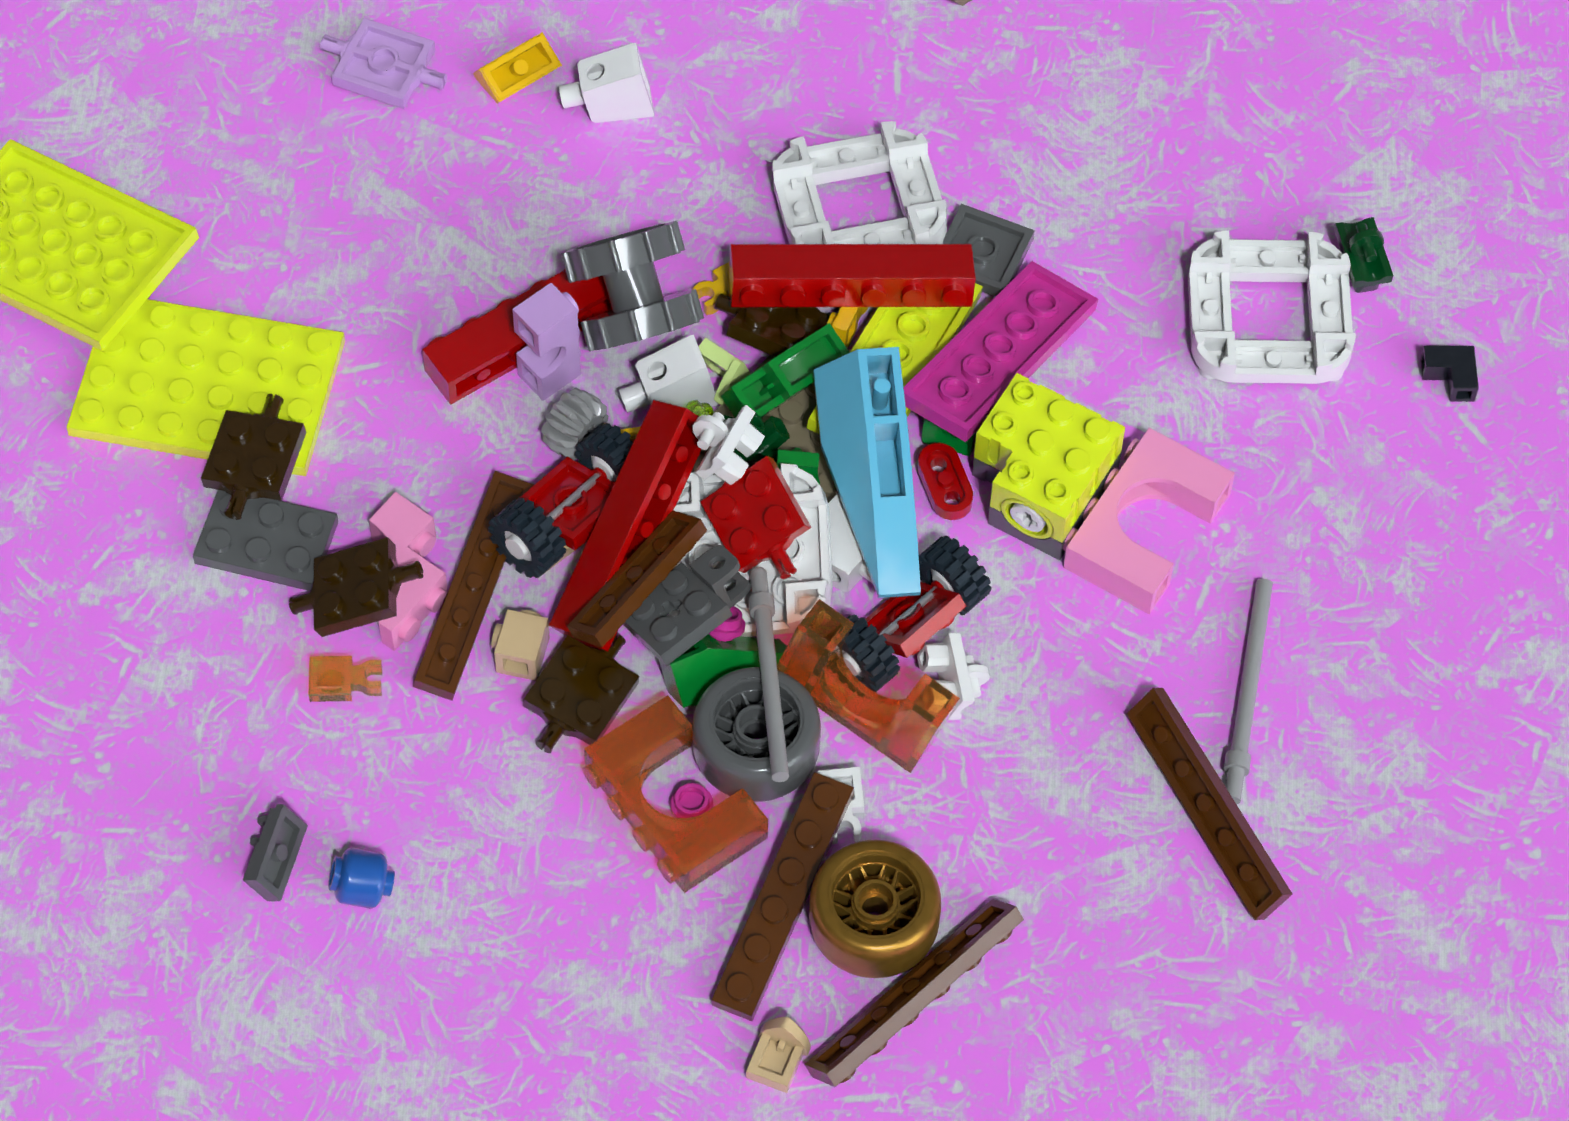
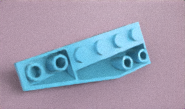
(870, 462)

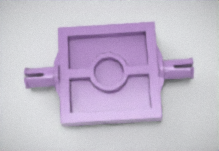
(383, 63)

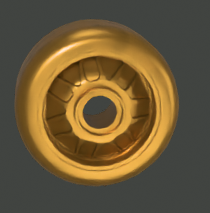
(882, 880)

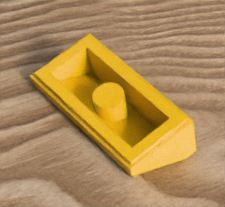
(518, 68)

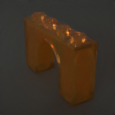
(893, 726)
(685, 847)

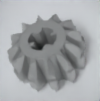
(572, 421)

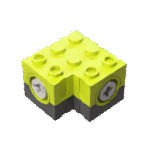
(1043, 463)

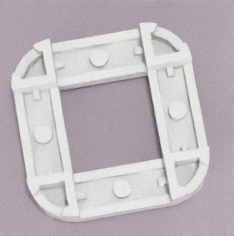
(891, 151)
(1270, 361)

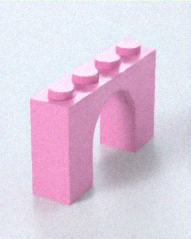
(1152, 470)

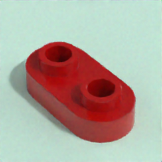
(947, 484)

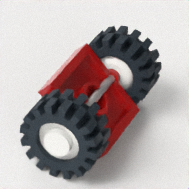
(561, 505)
(906, 622)

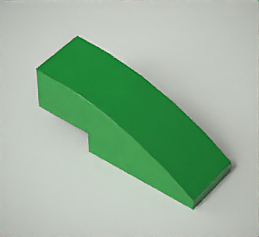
(785, 374)

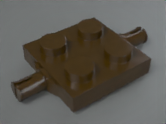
(771, 328)
(253, 456)
(355, 587)
(580, 692)

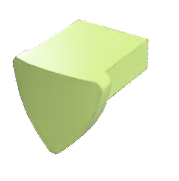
(723, 364)

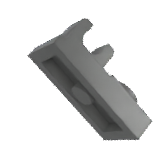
(274, 852)

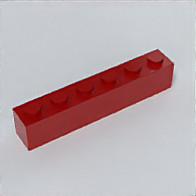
(851, 275)
(488, 345)
(635, 507)

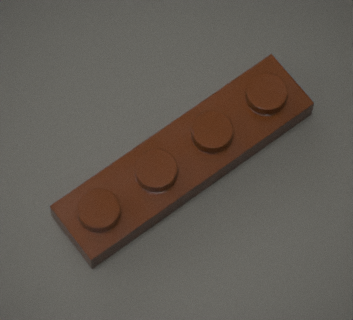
(637, 578)

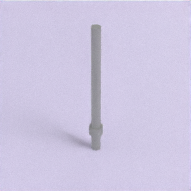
(762, 610)
(1238, 759)

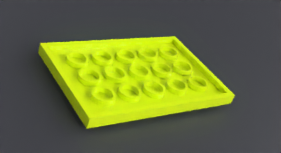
(79, 247)
(183, 366)

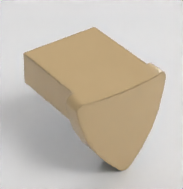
(778, 1053)

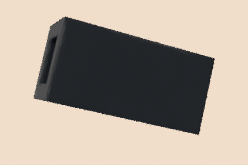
(1456, 366)

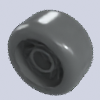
(730, 719)

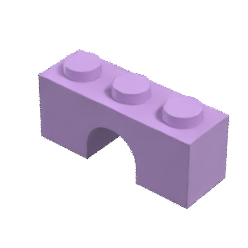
(552, 334)

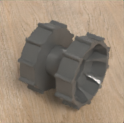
(632, 286)

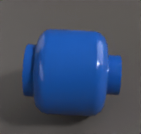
(360, 878)

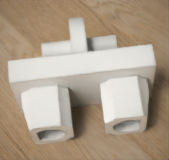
(723, 440)
(955, 670)

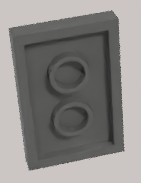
(268, 543)

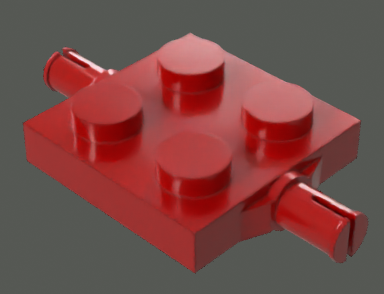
(758, 517)

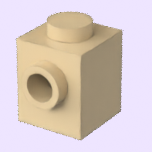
(520, 644)

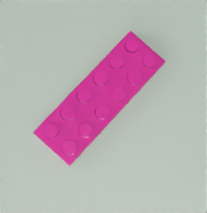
(1004, 339)

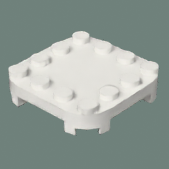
(808, 552)

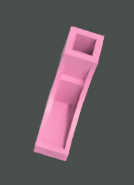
(414, 538)

